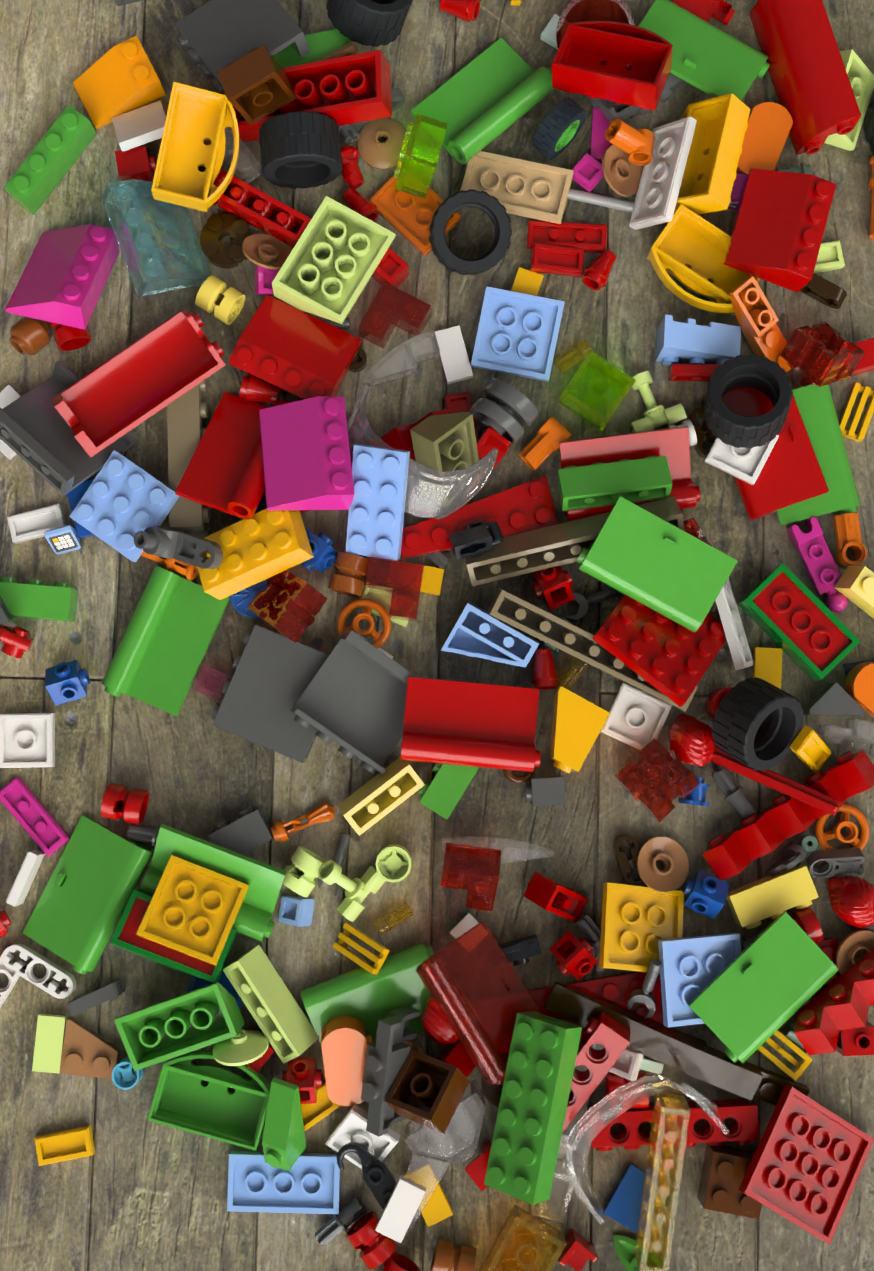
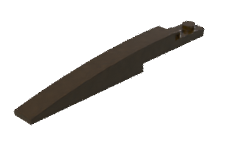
(674, 1047)

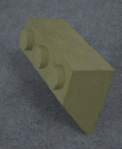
(446, 442)

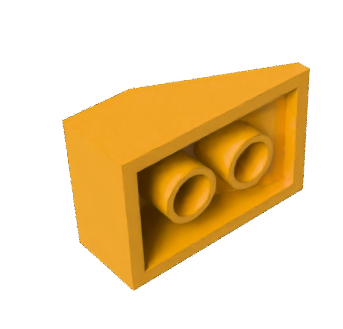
(118, 83)

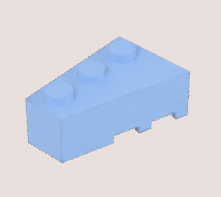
(696, 343)
(489, 638)

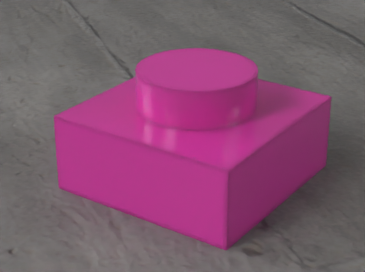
(588, 172)
(263, 280)

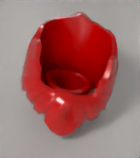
(691, 740)
(852, 900)
(436, 1025)

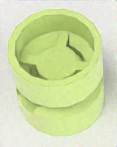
(304, 861)
(394, 863)

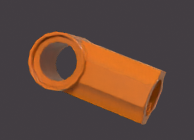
(636, 143)
(544, 443)
(848, 536)

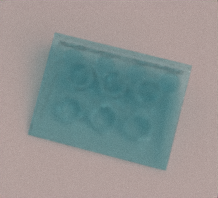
(154, 239)

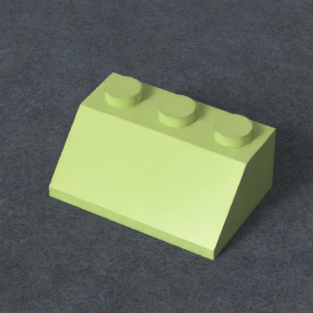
(862, 84)

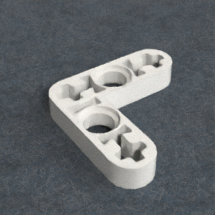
(15, 970)

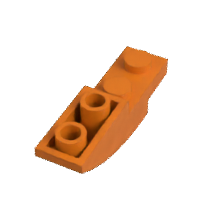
(758, 322)

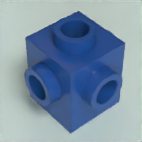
(322, 551)
(66, 682)
(705, 894)

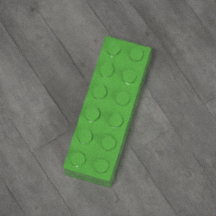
(533, 1107)

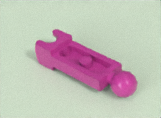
(818, 563)

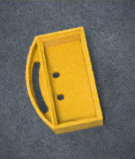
(190, 120)
(721, 133)
(703, 248)

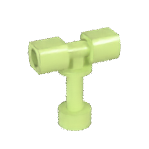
(655, 415)
(355, 889)

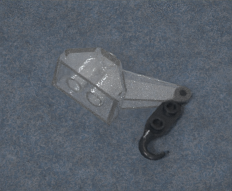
(430, 1150)

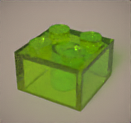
(419, 155)
(596, 391)

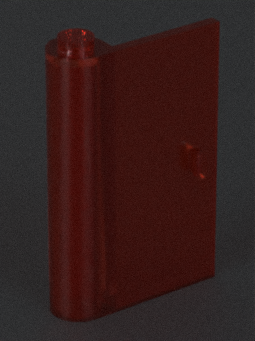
(471, 991)

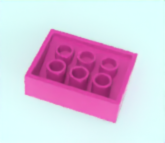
(66, 275)
(307, 455)

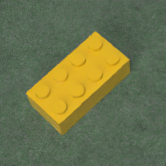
(256, 551)

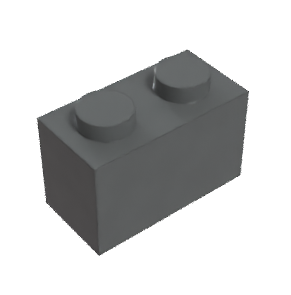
(243, 834)

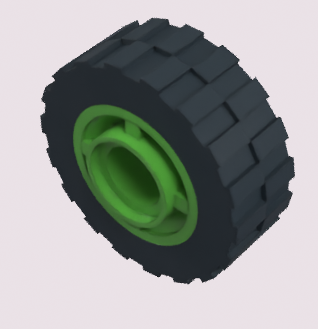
(559, 128)

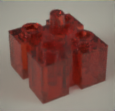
(821, 354)
(288, 604)
(657, 780)

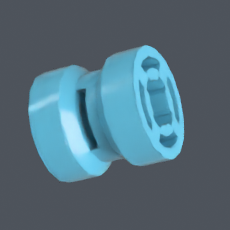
(124, 1077)

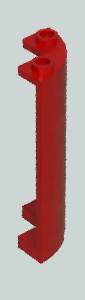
(806, 70)
(138, 381)

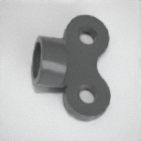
(792, 856)

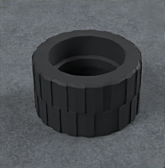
(369, 21)
(300, 150)
(500, 220)
(754, 373)
(757, 723)

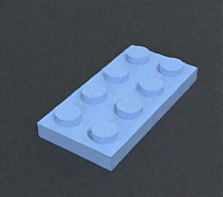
(378, 502)
(307, 1188)

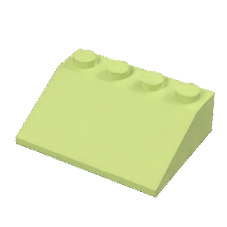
(332, 261)

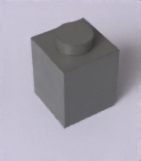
(546, 791)

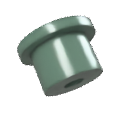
(806, 837)

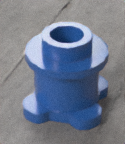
(698, 795)

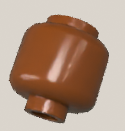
(29, 335)

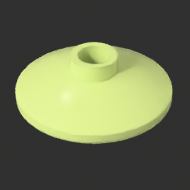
(241, 1049)

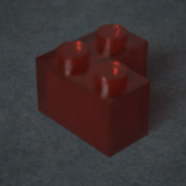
(390, 310)
(403, 580)
(472, 870)

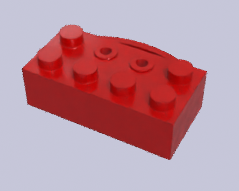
(620, 48)

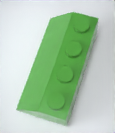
(179, 1025)

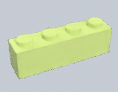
(271, 1004)

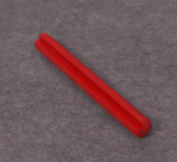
(779, 783)

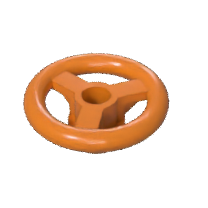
(368, 605)
(852, 830)

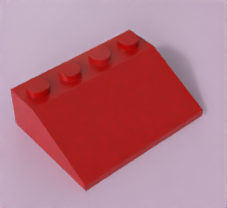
(780, 226)
(294, 351)

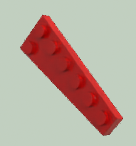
(515, 510)

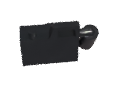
(475, 539)
(521, 949)

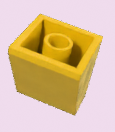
(573, 729)

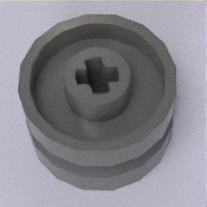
(504, 410)

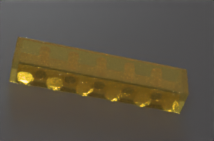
(662, 1182)

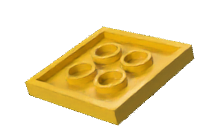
(193, 910)
(635, 922)

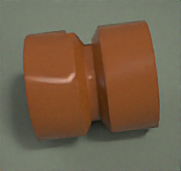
(349, 573)
(449, 1258)

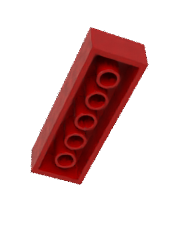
(342, 88)

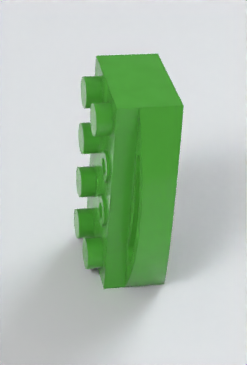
(211, 1109)

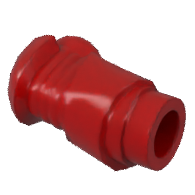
(350, 168)

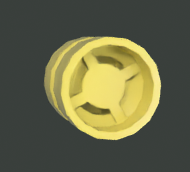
(216, 298)

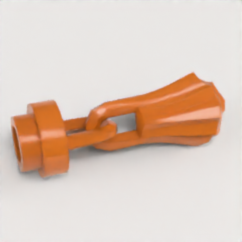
(322, 813)

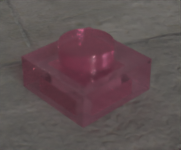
(211, 682)

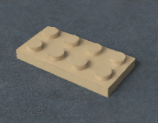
(520, 185)

